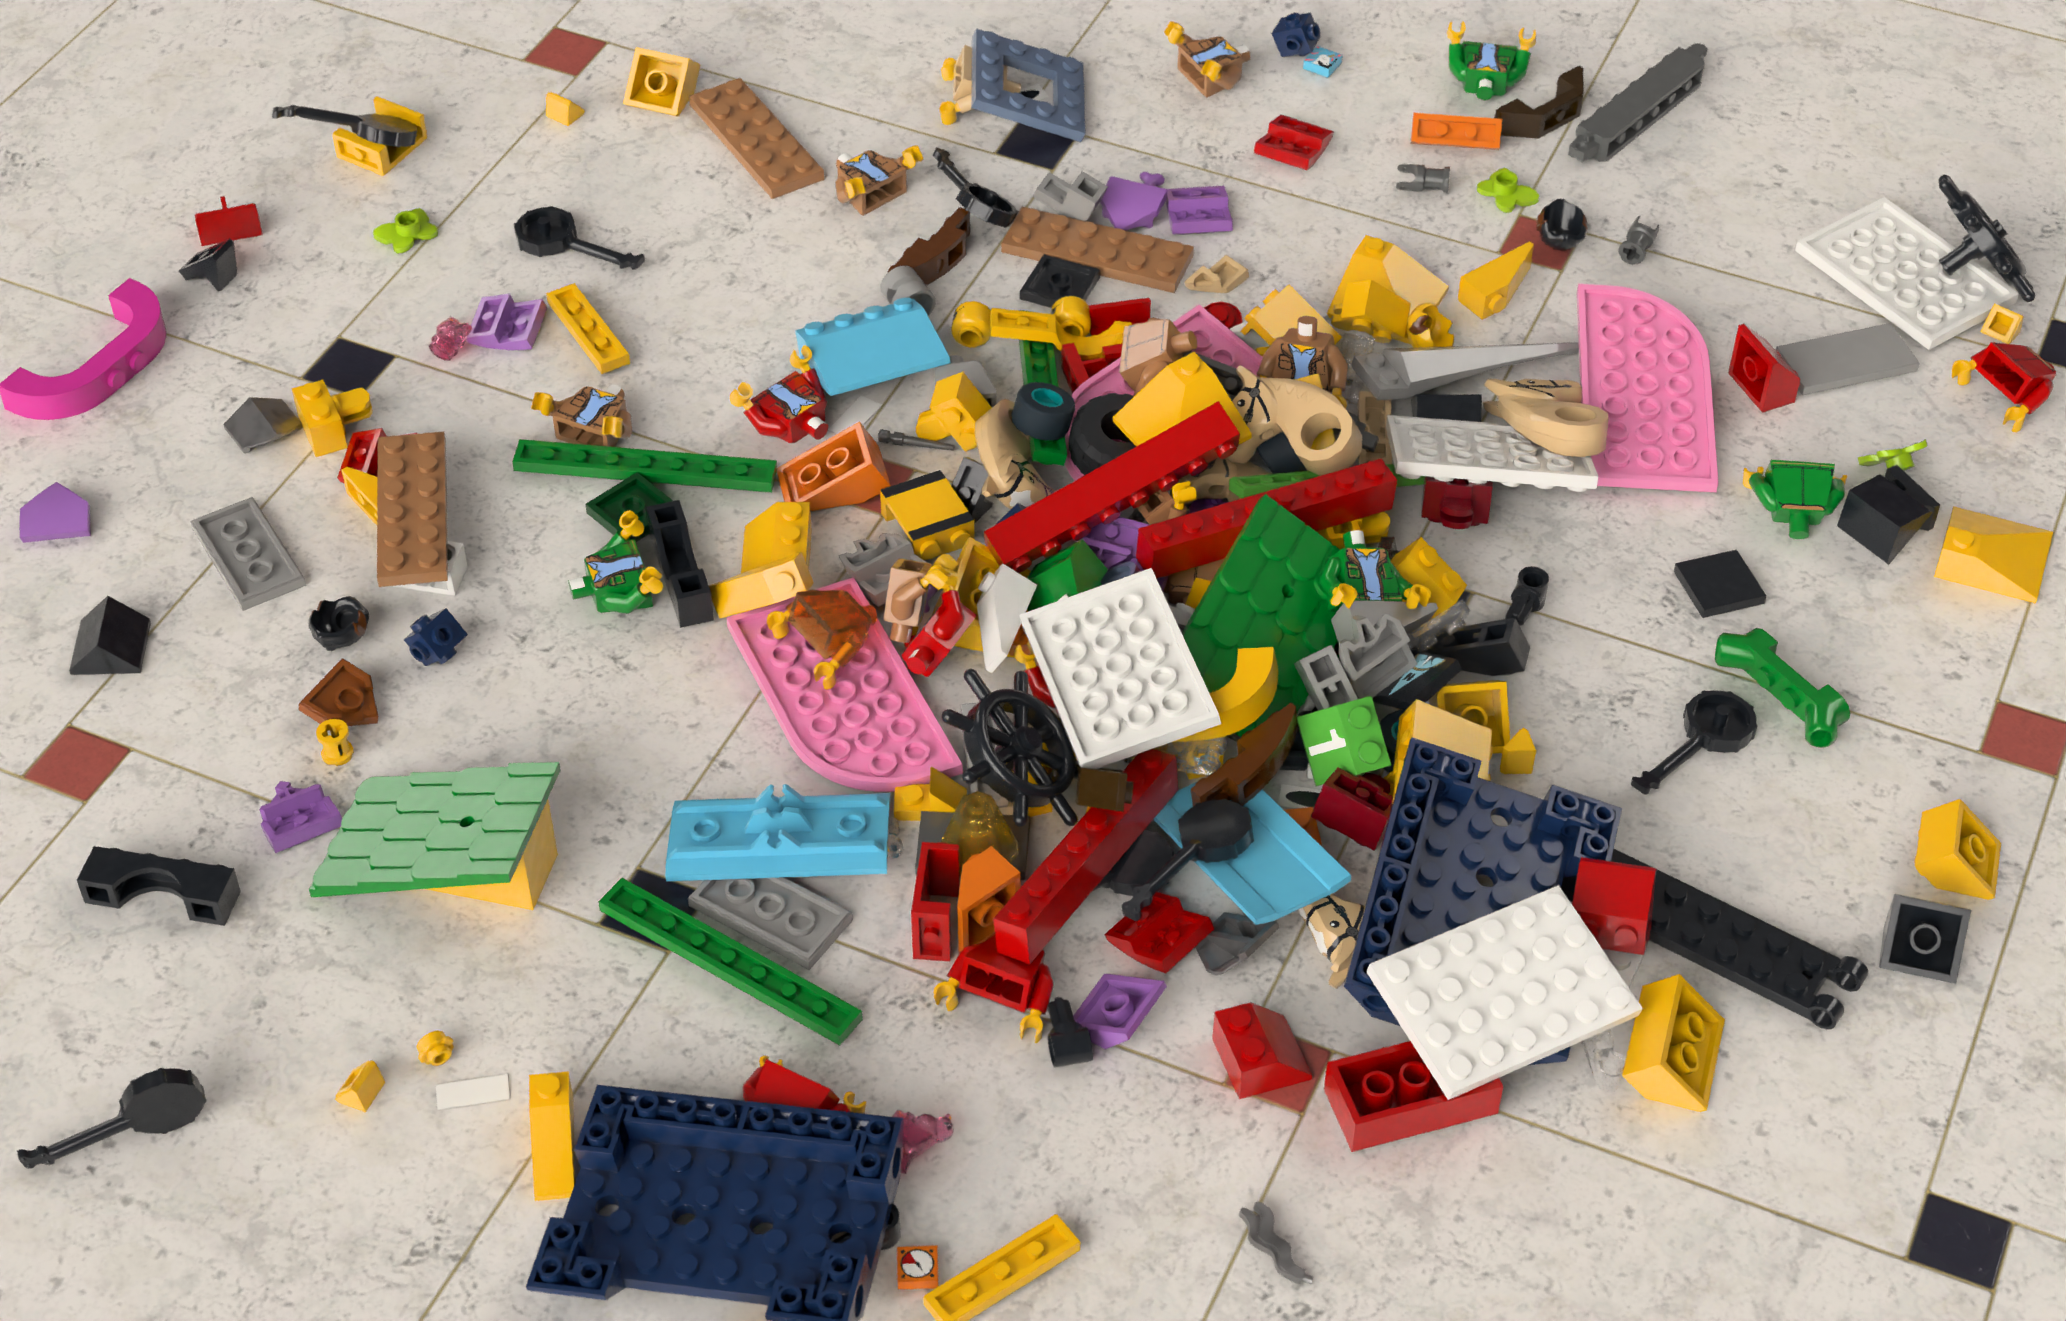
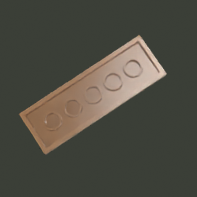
(756, 138)
(1112, 250)
(412, 509)

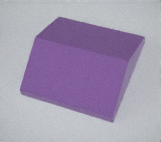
(1117, 1007)

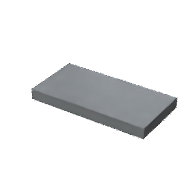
(1849, 358)
(248, 553)
(774, 915)

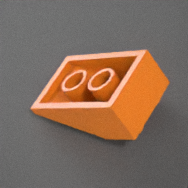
(836, 472)

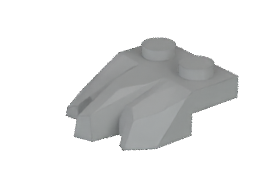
(874, 561)
(1375, 654)

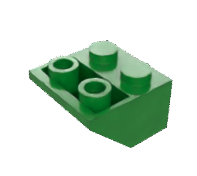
(1066, 572)

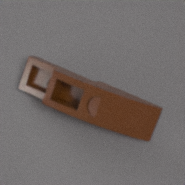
(942, 251)
(1257, 762)

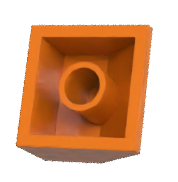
(985, 888)

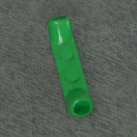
(1755, 654)

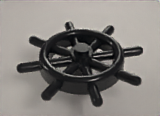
(1983, 239)
(1017, 748)

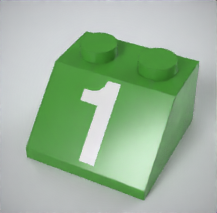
(1343, 738)

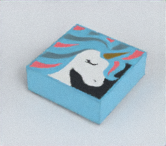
(1322, 61)

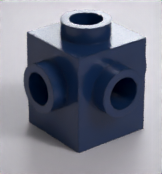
(1296, 34)
(435, 637)

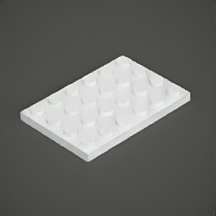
(1896, 271)
(1481, 454)
(1119, 670)
(1503, 991)

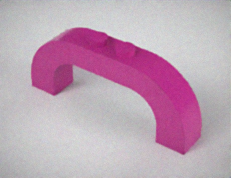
(102, 374)

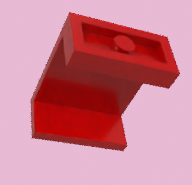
(1105, 314)
(931, 921)

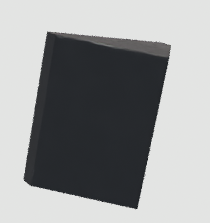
(1448, 406)
(1881, 517)
(110, 640)
(1924, 938)

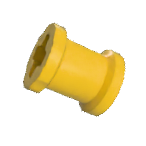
(334, 742)

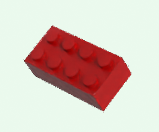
(1395, 1096)

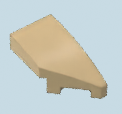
(1220, 278)

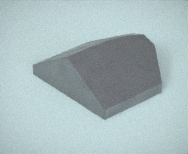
(261, 422)
(1232, 941)

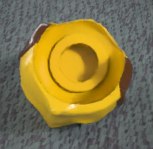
(1429, 327)

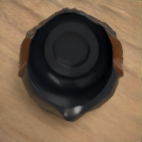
(1561, 225)
(338, 622)

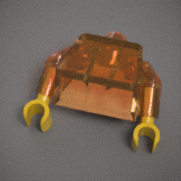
(830, 623)

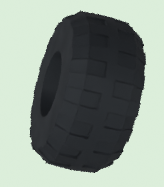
(1093, 433)

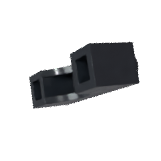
(674, 552)
(117, 876)

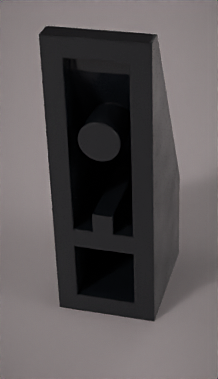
(1486, 647)

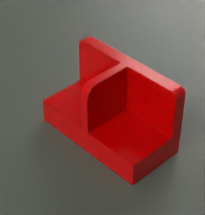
(228, 223)
(1077, 370)

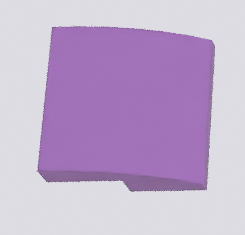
(1198, 210)
(506, 324)

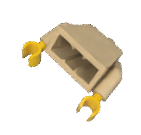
(961, 73)

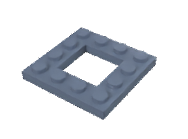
(1062, 118)

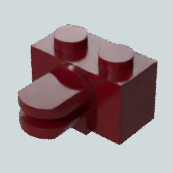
(1456, 502)
(1355, 806)

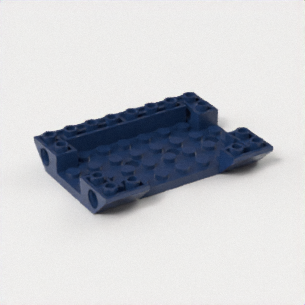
(1445, 838)
(732, 1170)

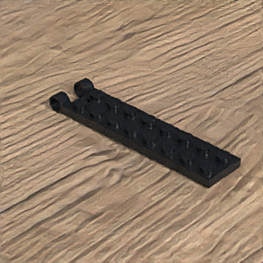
(1745, 948)

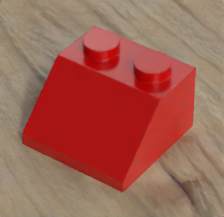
(1762, 371)
(1616, 903)
(1258, 1049)

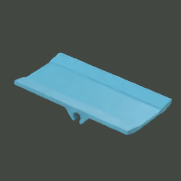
(778, 836)
(1277, 870)

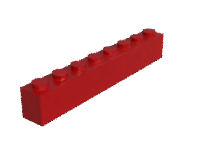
(1113, 488)
(1318, 502)
(1083, 860)

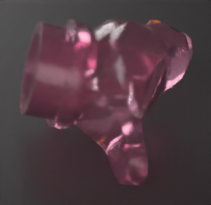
(449, 338)
(921, 1134)

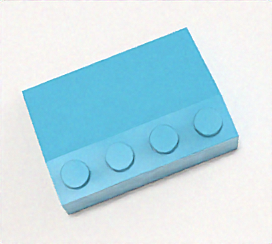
(872, 346)

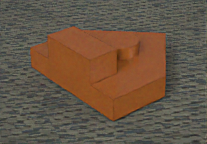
(342, 695)

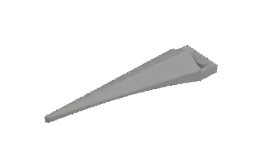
(1411, 371)

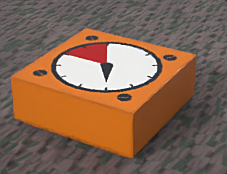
(917, 1267)

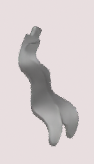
(1263, 1238)

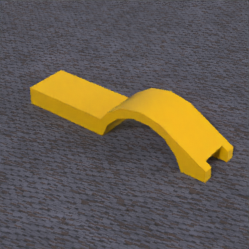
(1045, 328)

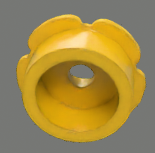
(435, 1048)

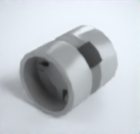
(906, 283)

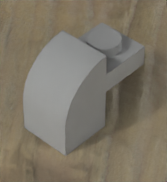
(1072, 200)

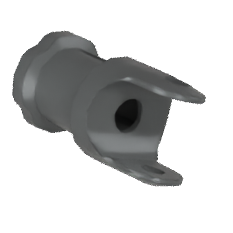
(1425, 178)
(1638, 240)

